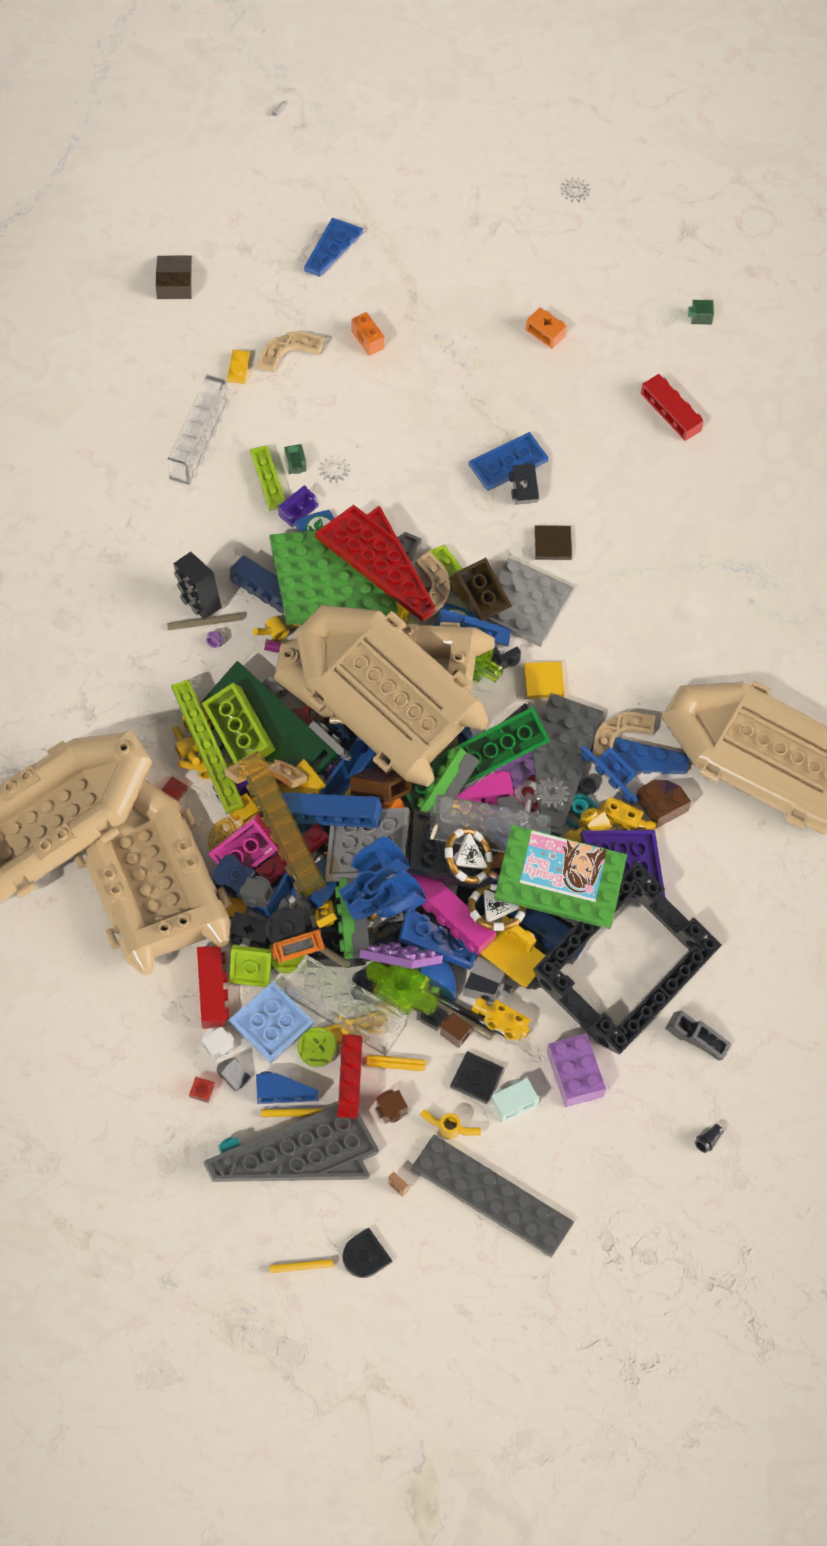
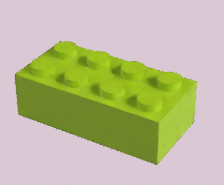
(237, 723)

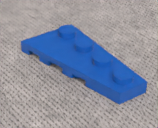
(332, 244)
(650, 758)
(421, 932)

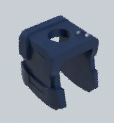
(231, 875)

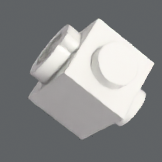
(217, 1043)

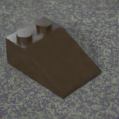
(174, 277)
(480, 590)

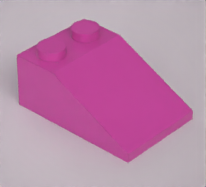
(489, 788)
(247, 843)

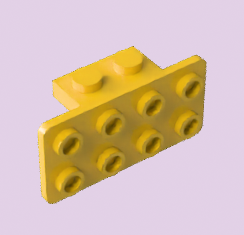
(514, 953)

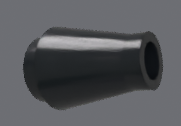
(708, 1139)

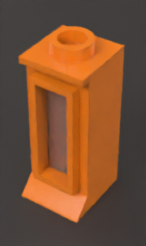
(298, 946)

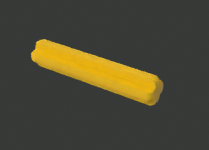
(395, 1062)

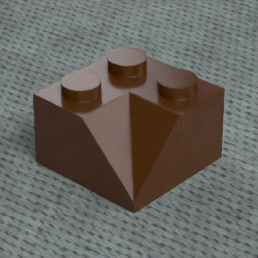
(663, 801)

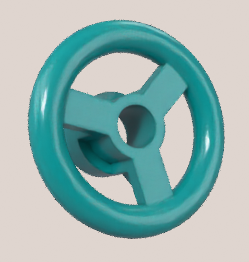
(583, 802)

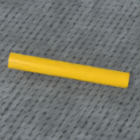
(293, 1112)
(298, 1266)

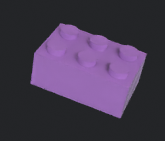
(576, 1070)

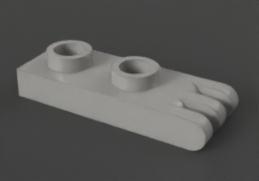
(333, 741)

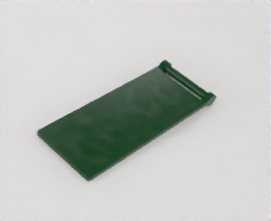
(287, 732)

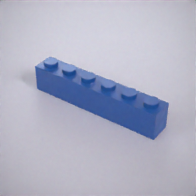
(334, 809)

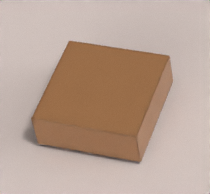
(398, 1184)

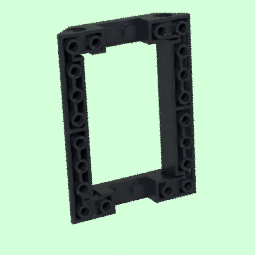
(690, 933)

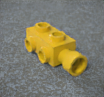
(625, 816)
(503, 1018)

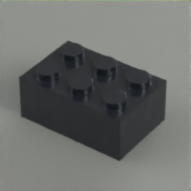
(197, 585)

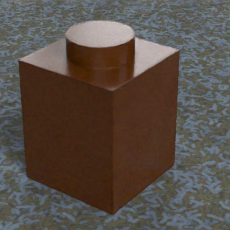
(455, 1030)

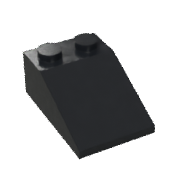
(331, 938)

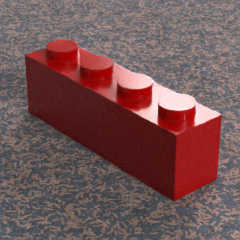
(672, 407)
(211, 987)
(349, 1076)

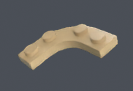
(291, 341)
(438, 578)
(620, 724)
(283, 771)

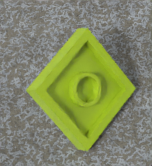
(250, 966)

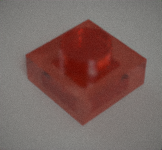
(175, 788)
(202, 1089)

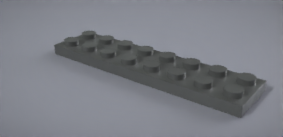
(492, 1195)

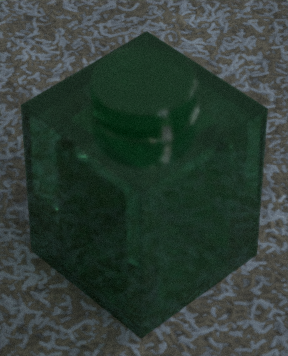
(701, 312)
(295, 459)

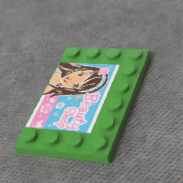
(560, 877)

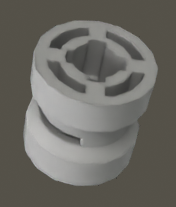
(275, 687)

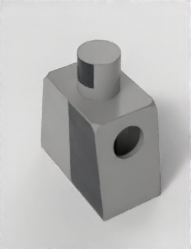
(486, 982)

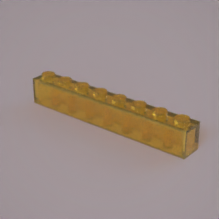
(282, 824)

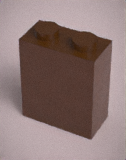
(379, 784)

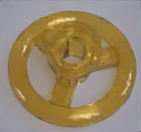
(222, 834)

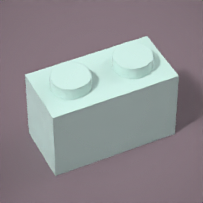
(514, 1099)

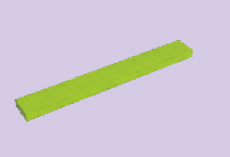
(207, 746)

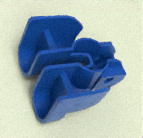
(394, 895)

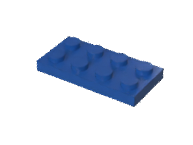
(494, 466)

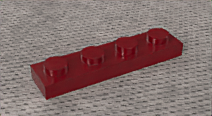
(275, 866)

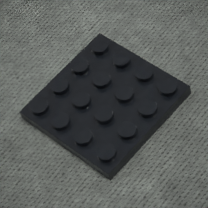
(428, 854)

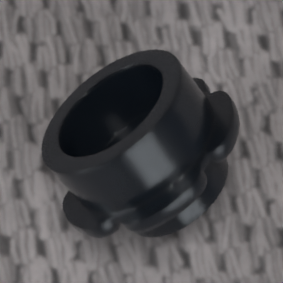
(587, 781)

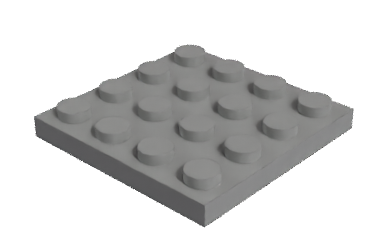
(534, 601)
(347, 841)

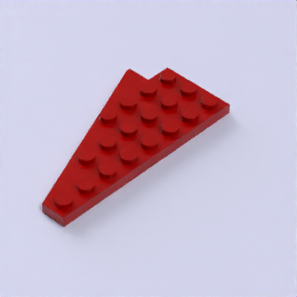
(377, 554)

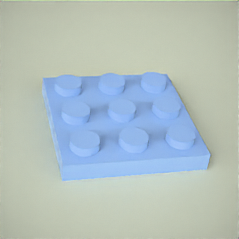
(271, 1022)

